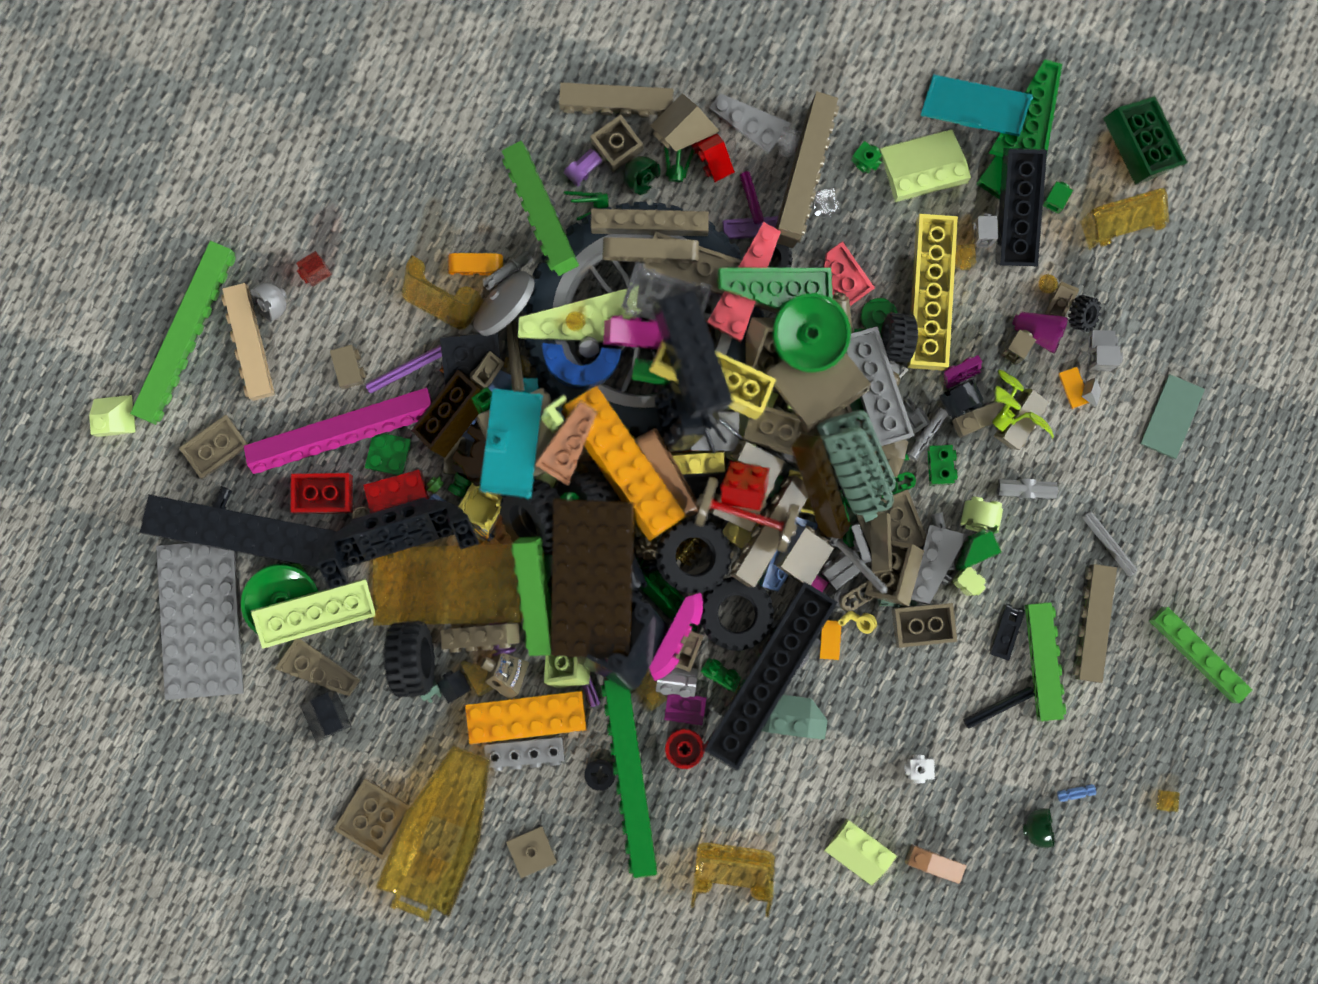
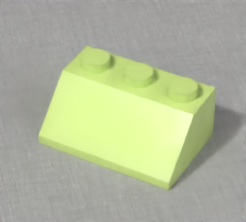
(860, 852)

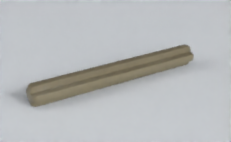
(514, 357)

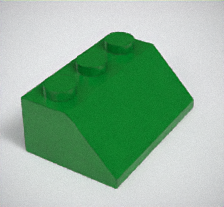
(977, 549)

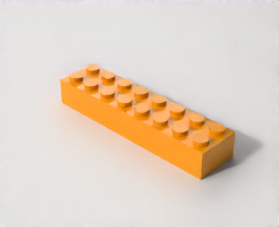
(627, 467)

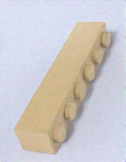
(248, 342)

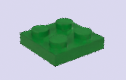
(388, 454)

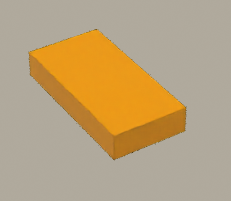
(1073, 387)
(830, 640)

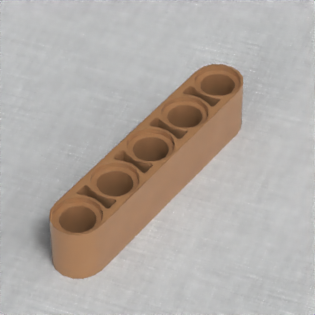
(667, 469)

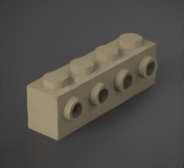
(480, 636)

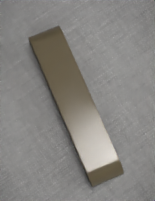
(650, 250)

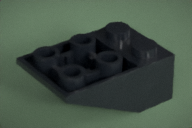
(678, 429)

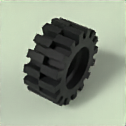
(1084, 313)

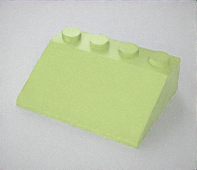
(925, 165)

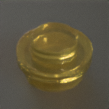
(1048, 283)
(575, 321)

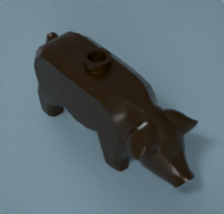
(472, 464)

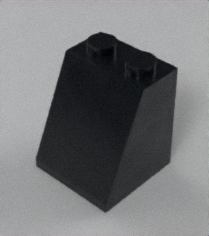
(325, 716)

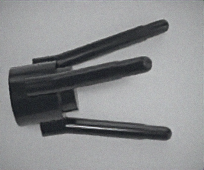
(710, 421)

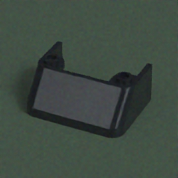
(631, 670)

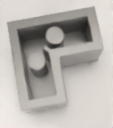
(1103, 351)

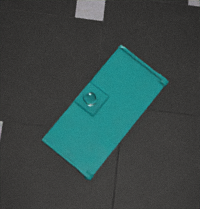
(976, 105)
(511, 443)

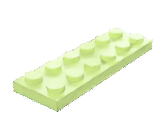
(313, 613)

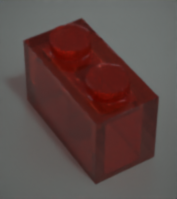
(313, 269)

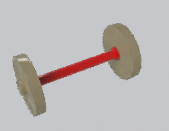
(786, 527)

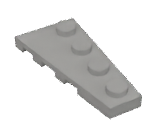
(751, 122)

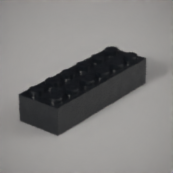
(1021, 206)
(692, 354)

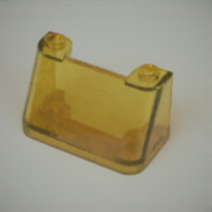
(454, 310)

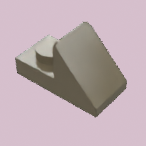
(1062, 299)
(486, 370)
(689, 650)

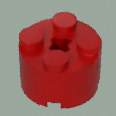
(676, 756)

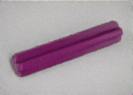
(751, 197)

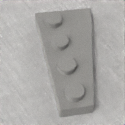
(939, 553)

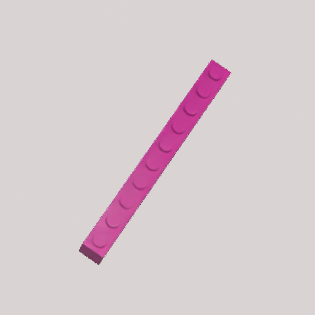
(337, 431)

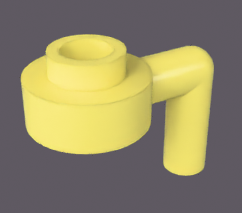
(861, 621)

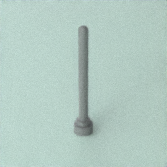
(858, 563)

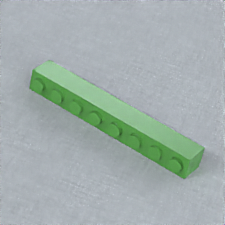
(540, 209)

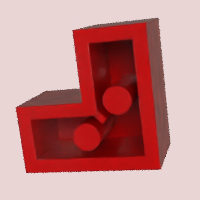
(715, 157)

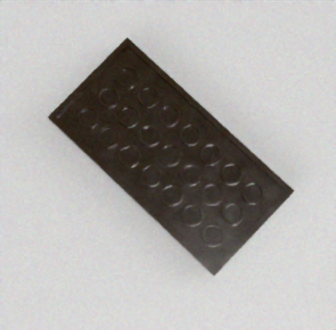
(592, 578)

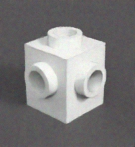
(926, 771)

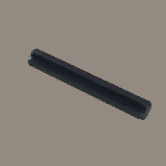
(999, 707)

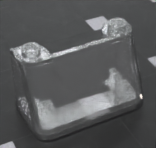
(649, 286)

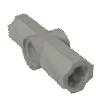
(1027, 489)

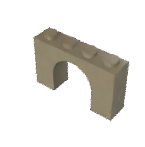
(749, 454)

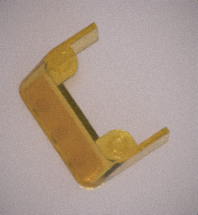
(1125, 217)
(734, 867)

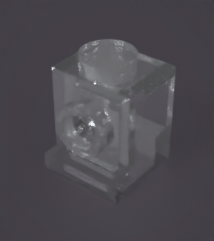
(788, 142)
(828, 198)

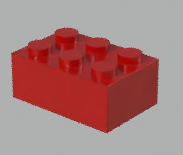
(395, 491)
(322, 493)

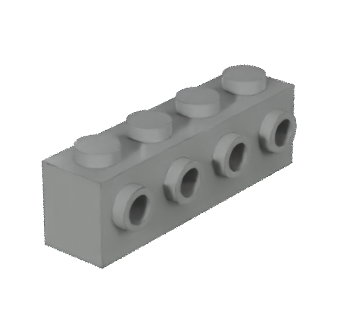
(525, 752)

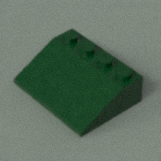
(1144, 140)

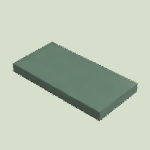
(1172, 416)

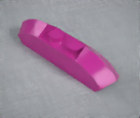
(664, 659)

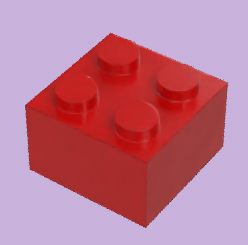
(745, 486)

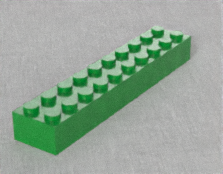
(630, 781)

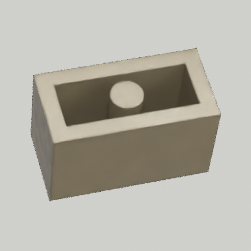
(1018, 346)
(347, 366)

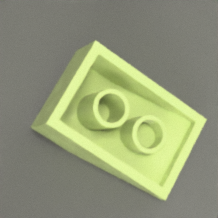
(565, 671)

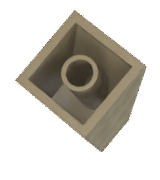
(682, 124)

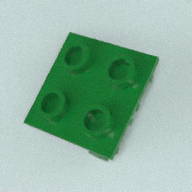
(727, 678)

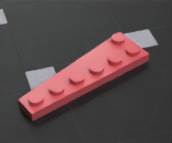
(734, 311)

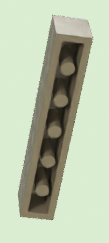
(614, 99)
(648, 221)
(764, 540)
(1095, 623)

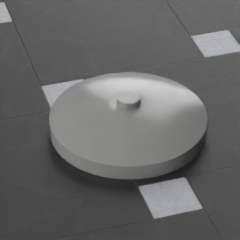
(504, 303)

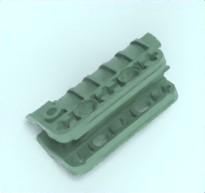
(857, 463)

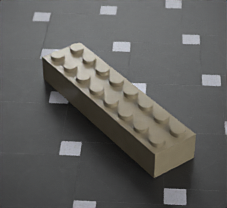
(806, 169)

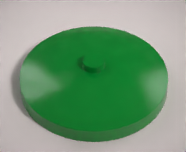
(811, 332)
(272, 586)

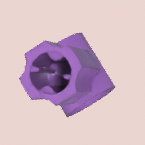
(579, 170)

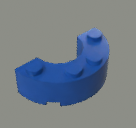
(580, 376)

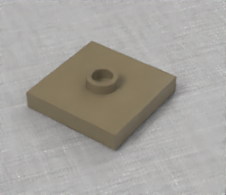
(531, 852)

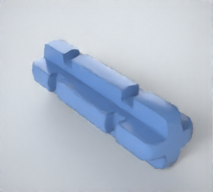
(1075, 793)

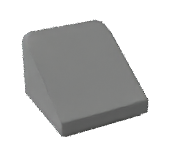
(1092, 391)

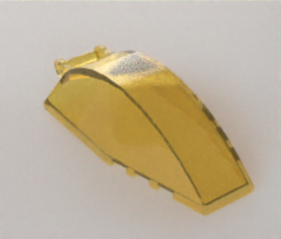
(438, 836)

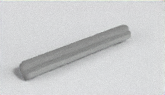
(1110, 543)

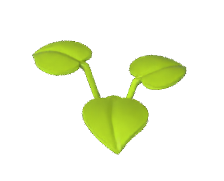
(1006, 416)

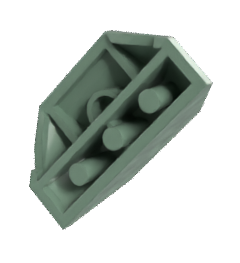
(797, 718)

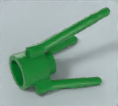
(677, 173)
(599, 200)

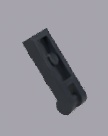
(1007, 632)

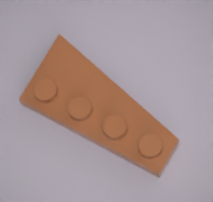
(565, 447)

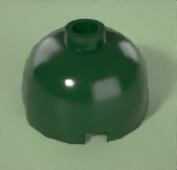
(640, 173)
(1039, 828)

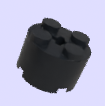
(961, 398)

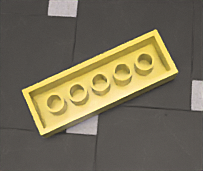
(747, 386)

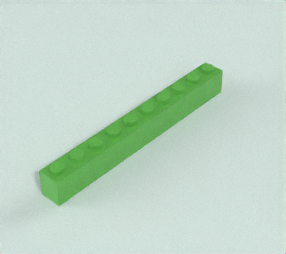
(183, 333)

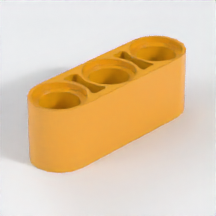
(474, 263)

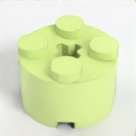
(982, 515)

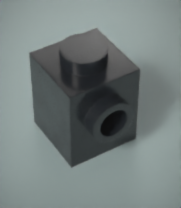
(453, 685)

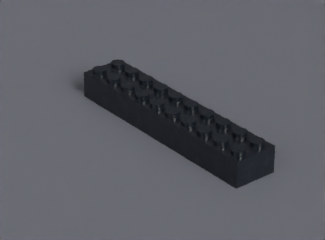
(233, 531)
(769, 676)

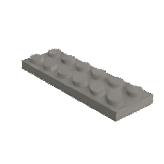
(883, 400)

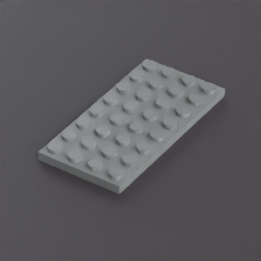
(199, 621)

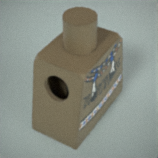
(505, 673)

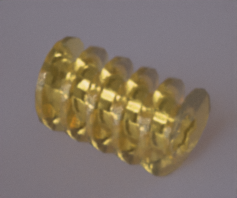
(688, 549)

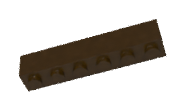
(820, 486)

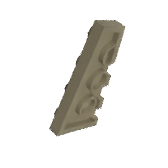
(312, 665)

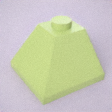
(112, 416)

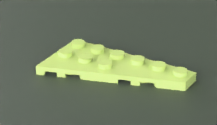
(552, 322)

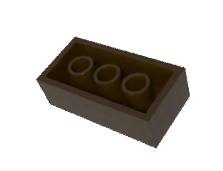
(448, 415)

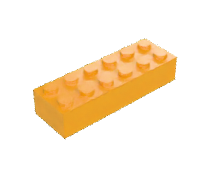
(526, 717)

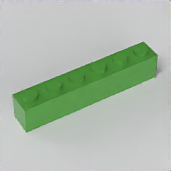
(534, 594)
(1200, 655)
(1044, 661)

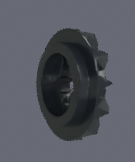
(605, 782)

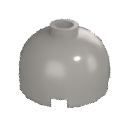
(270, 300)

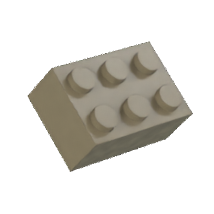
(924, 625)

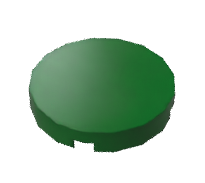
(871, 318)

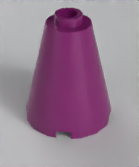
(1043, 327)

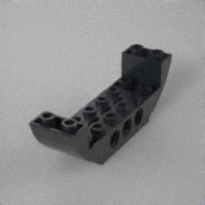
(391, 532)

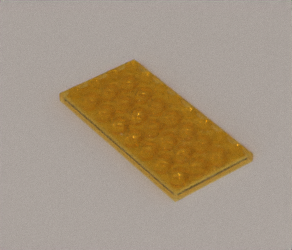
(447, 586)

